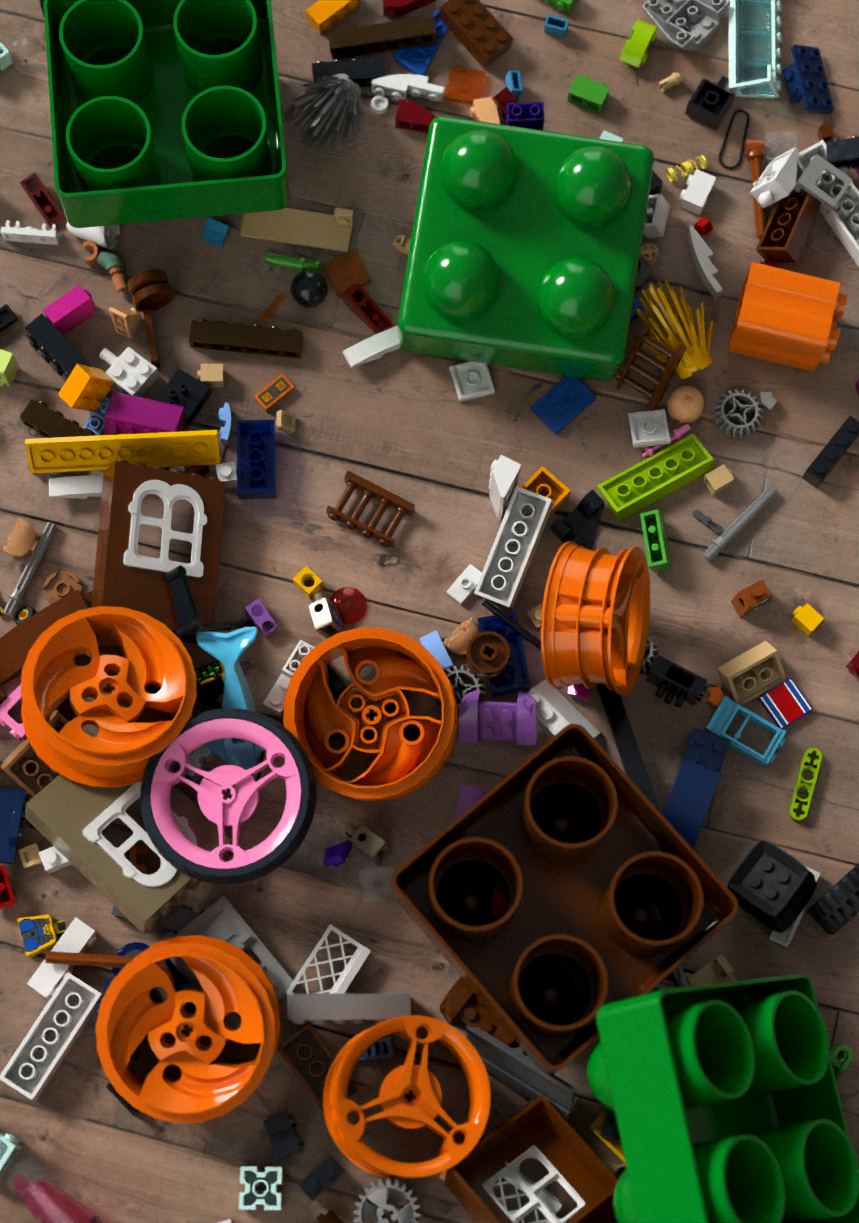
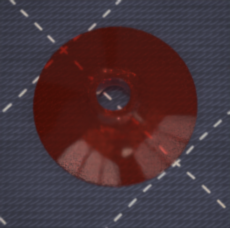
(358, 605)

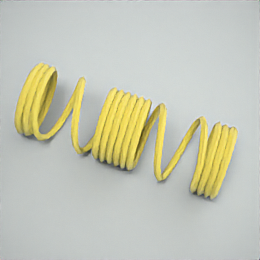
(687, 168)

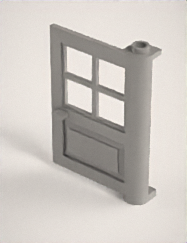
(225, 923)

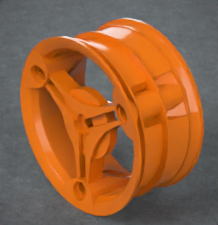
(595, 618)
(416, 1112)

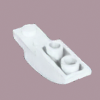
(401, 85)
(275, 699)

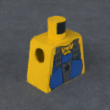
(40, 933)

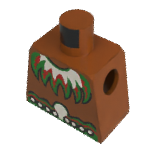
(753, 598)

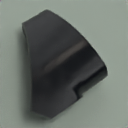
(582, 522)

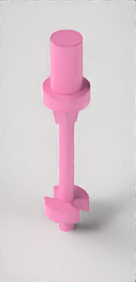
(676, 434)

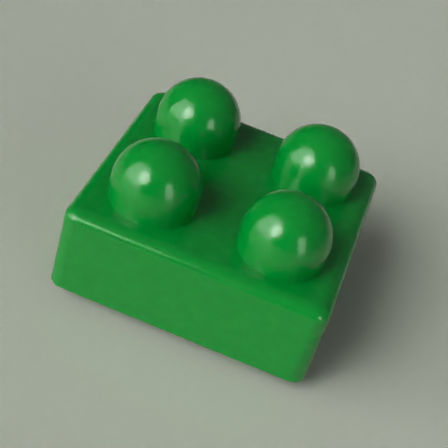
(164, 109)
(525, 248)
(725, 1105)

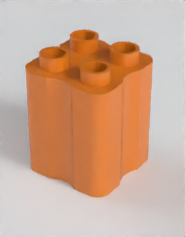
(787, 317)

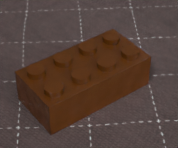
(476, 29)
(788, 227)
(310, 1061)

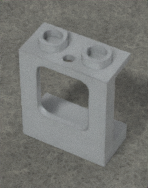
(812, 173)

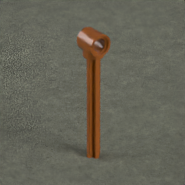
(754, 152)
(87, 959)

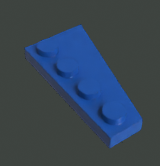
(419, 58)

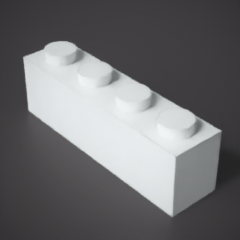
(74, 940)

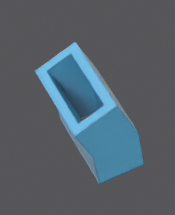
(556, 26)
(513, 79)
(215, 232)

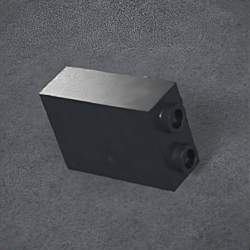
(186, 392)
(677, 682)

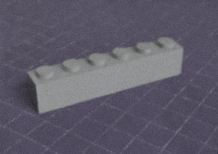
(347, 1006)

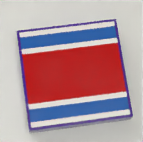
(785, 703)

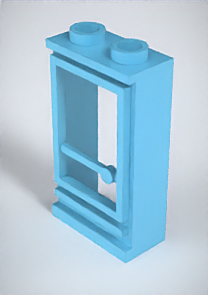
(722, 720)

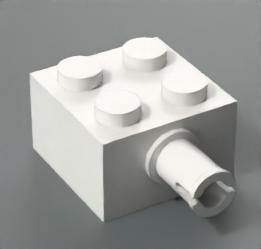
(130, 372)

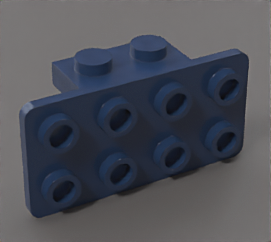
(807, 80)
(11, 813)

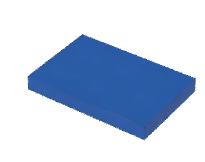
(563, 403)

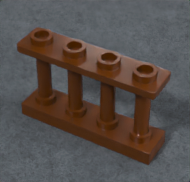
(668, 369)
(386, 500)

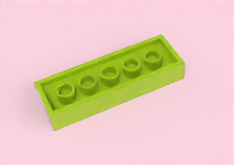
(656, 477)

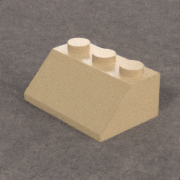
(752, 673)

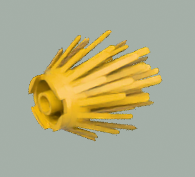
(673, 329)

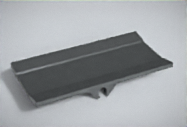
(520, 1071)

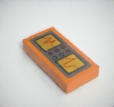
(274, 392)

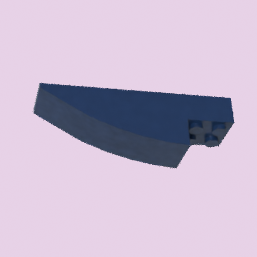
(695, 783)

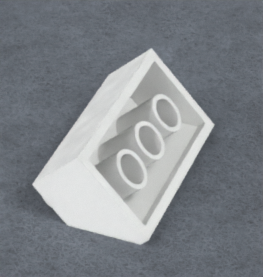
(503, 480)
(556, 712)

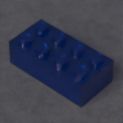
(256, 459)
(516, 674)

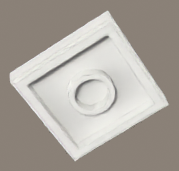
(471, 380)
(649, 428)

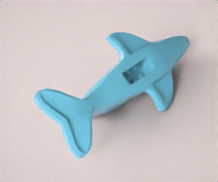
(236, 691)

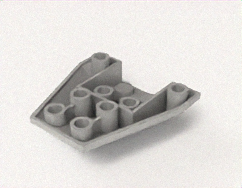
(687, 21)

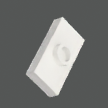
(464, 584)

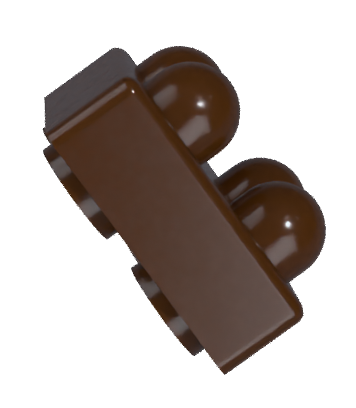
(577, 869)

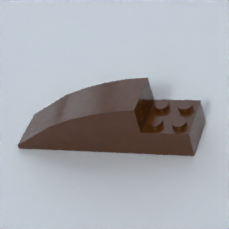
(20, 639)

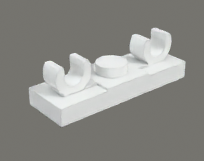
(30, 234)

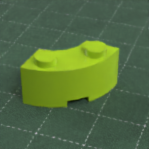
(638, 43)

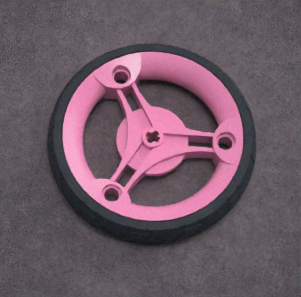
(246, 864)

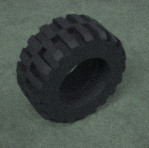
(838, 903)

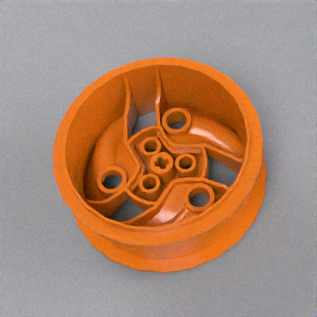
(399, 665)
(121, 747)
(206, 1087)

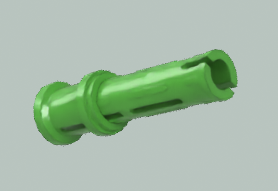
(294, 263)

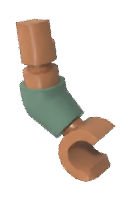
(109, 261)

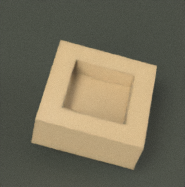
(285, 421)
(535, 616)
(30, 856)

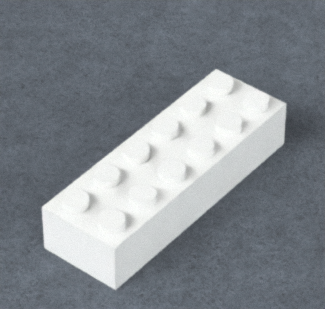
(514, 547)
(51, 1037)

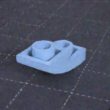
(96, 419)
(225, 420)
(435, 646)

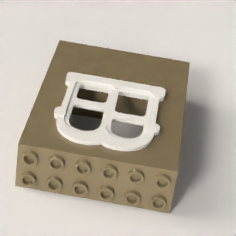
(73, 820)

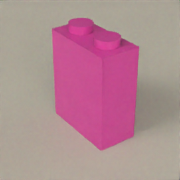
(70, 309)

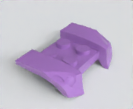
(497, 720)

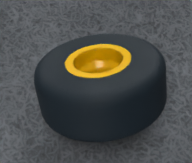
(24, 613)

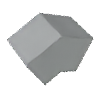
(767, 401)

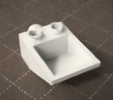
(776, 179)

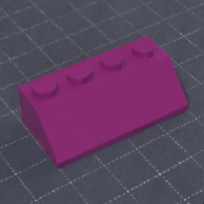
(141, 415)

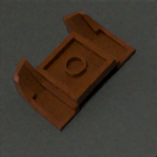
(468, 1007)

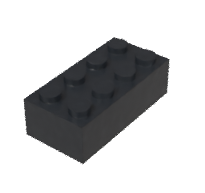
(53, 346)

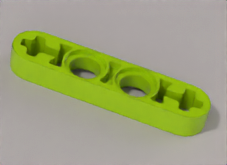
(808, 785)

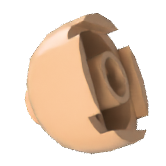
(685, 404)
(21, 539)
(461, 637)

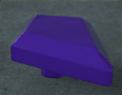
(337, 854)

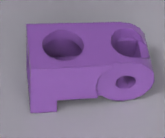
(261, 617)

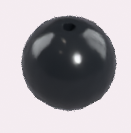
(309, 288)

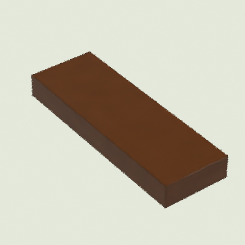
(151, 338)

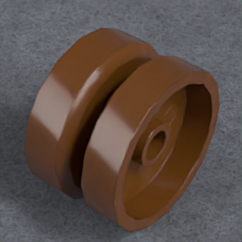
(150, 290)
(478, 660)

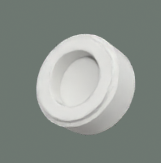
(379, 104)

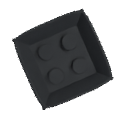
(772, 886)

